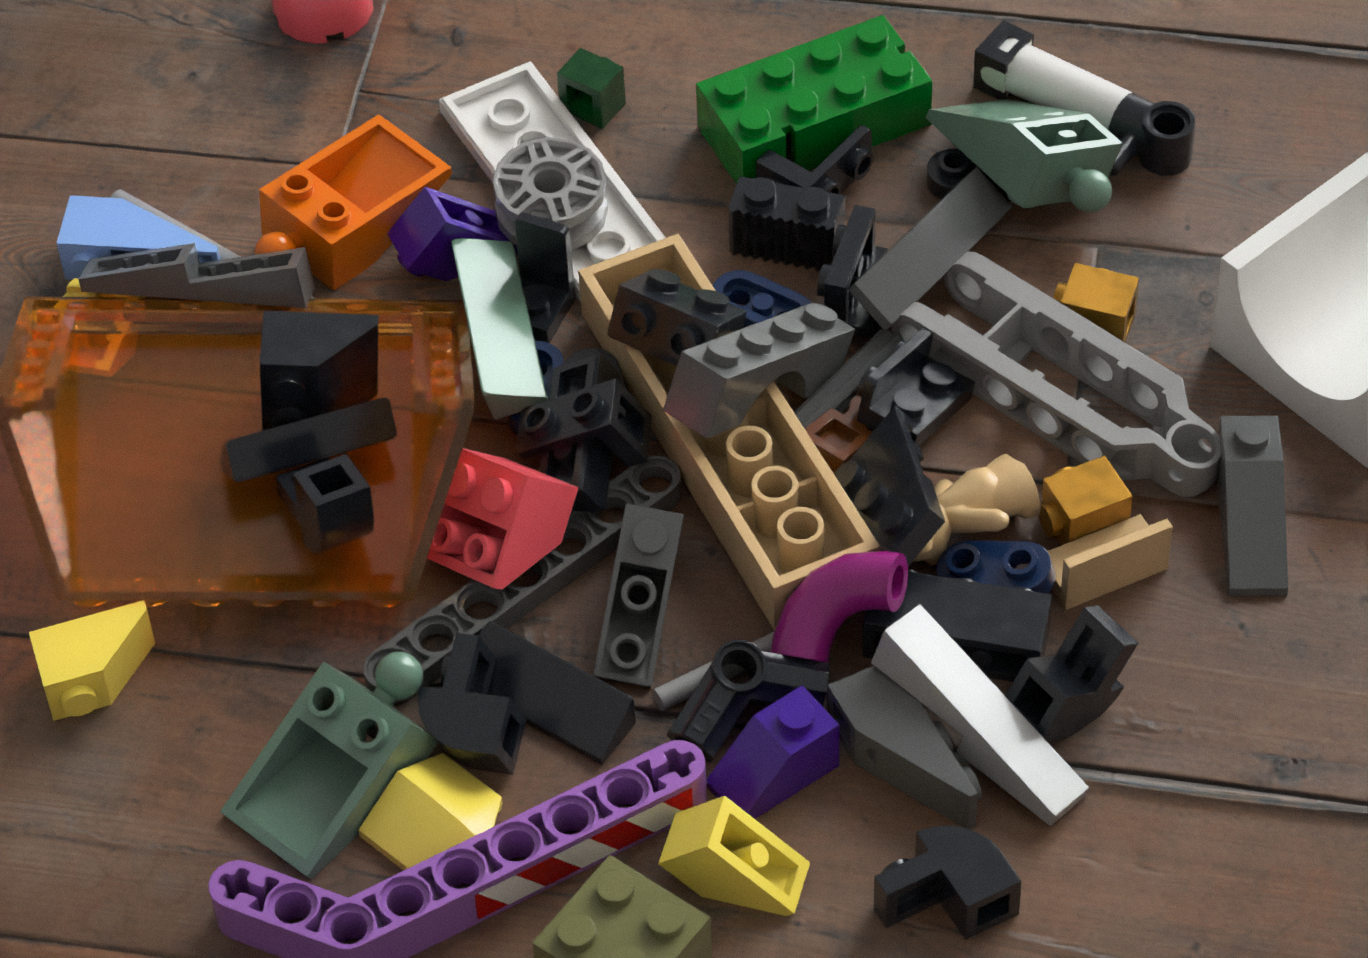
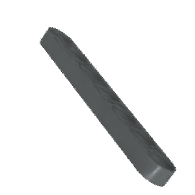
(555, 571)

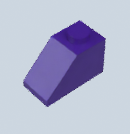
(430, 224)
(777, 754)

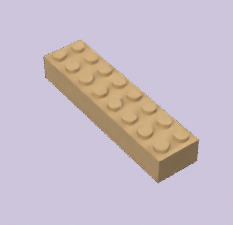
(754, 483)

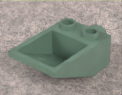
(1034, 150)
(320, 772)

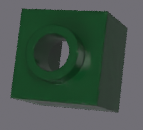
(592, 87)

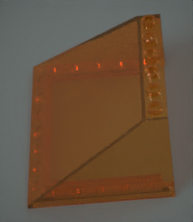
(122, 433)

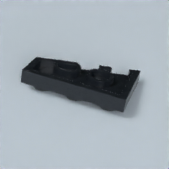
(891, 489)

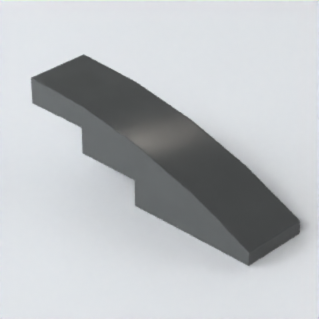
(930, 248)

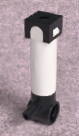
(1156, 131)

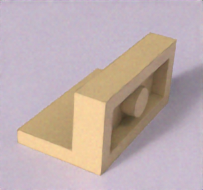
(1110, 559)

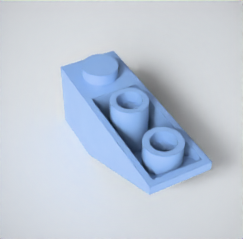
(114, 227)

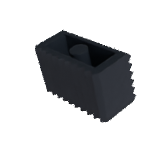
(784, 222)

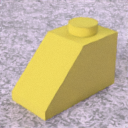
(91, 658)
(733, 858)

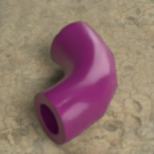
(832, 595)

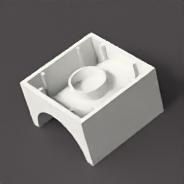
(1298, 308)

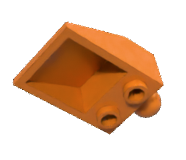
(347, 199)

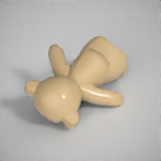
(982, 502)

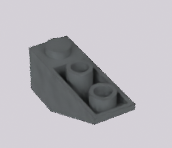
(638, 595)
(900, 744)

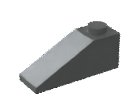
(1253, 505)

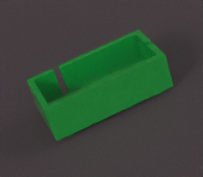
(818, 95)

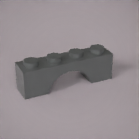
(726, 375)

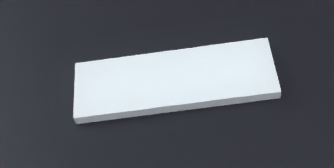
(522, 108)

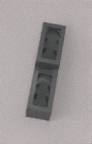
(176, 273)

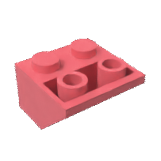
(499, 519)

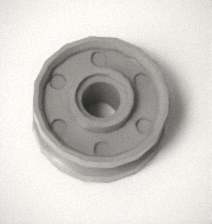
(554, 182)

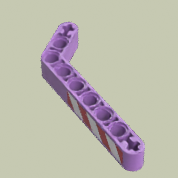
(258, 902)

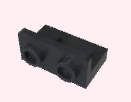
(916, 385)

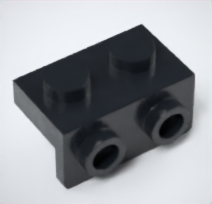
(853, 255)
(668, 316)

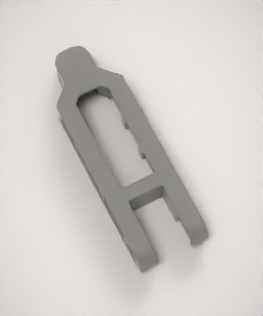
(1033, 321)

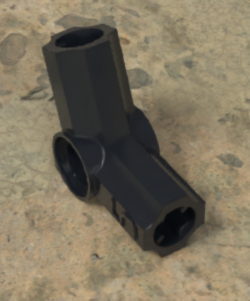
(719, 703)

